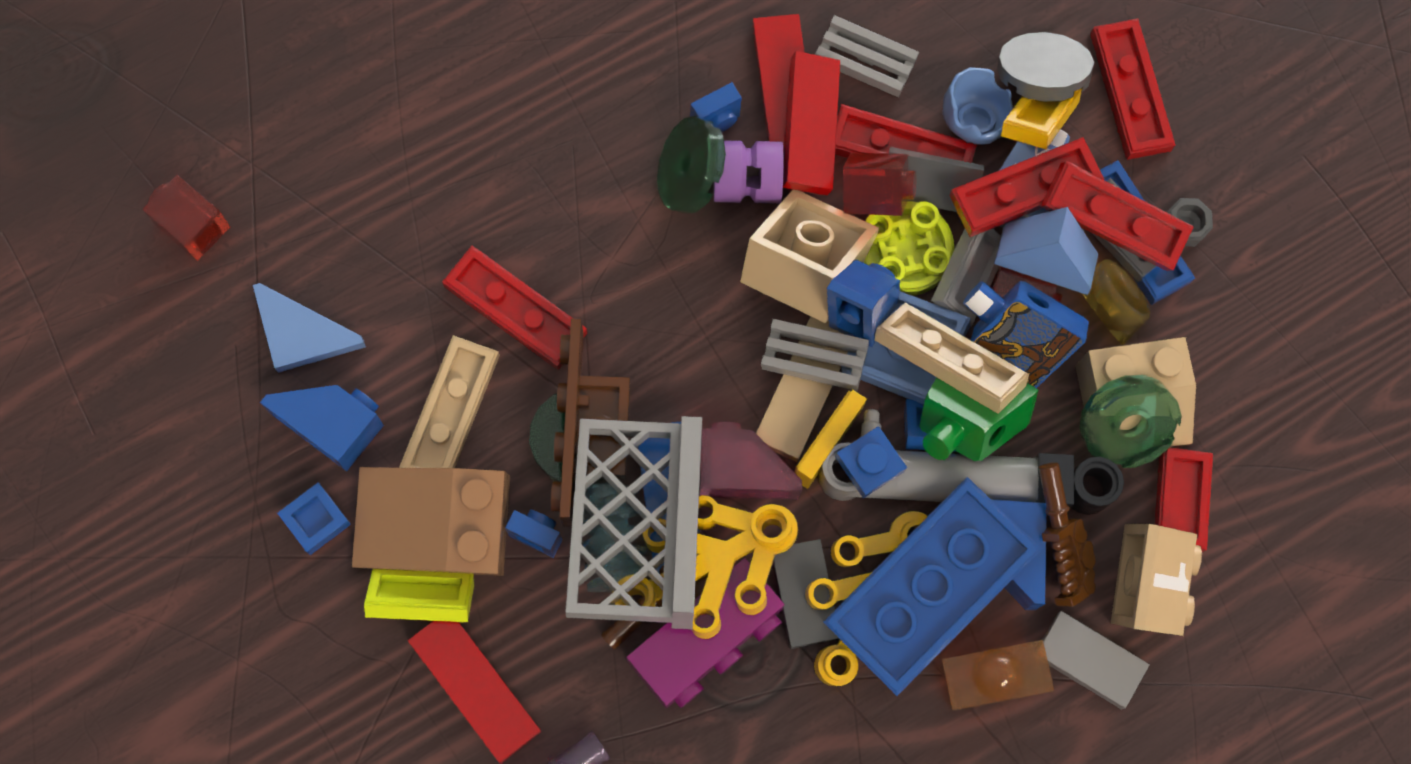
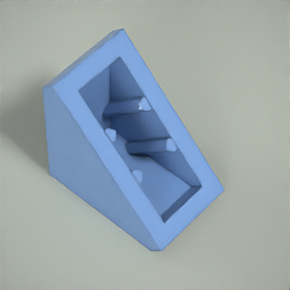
(1049, 249)

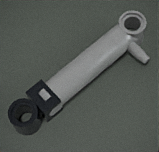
(995, 475)

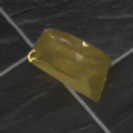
(1117, 300)

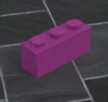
(677, 659)

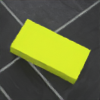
(419, 595)

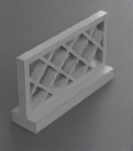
(680, 529)

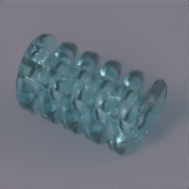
(622, 563)

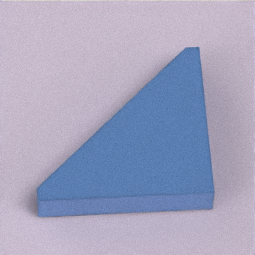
(298, 333)

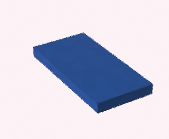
(932, 586)

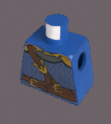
(1026, 328)

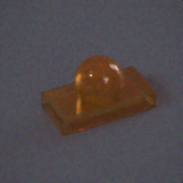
(998, 675)

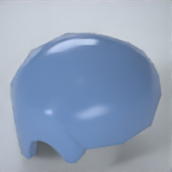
(976, 106)

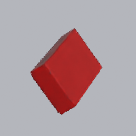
(1185, 492)

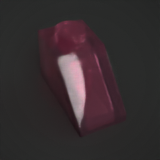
(743, 466)

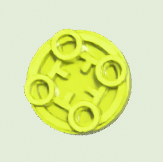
(913, 246)

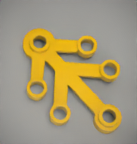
(718, 558)
(843, 588)

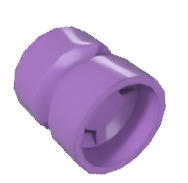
(762, 188)

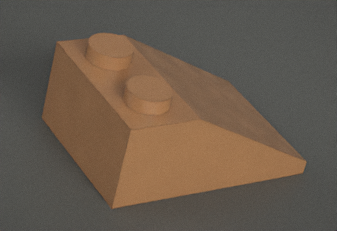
(431, 520)

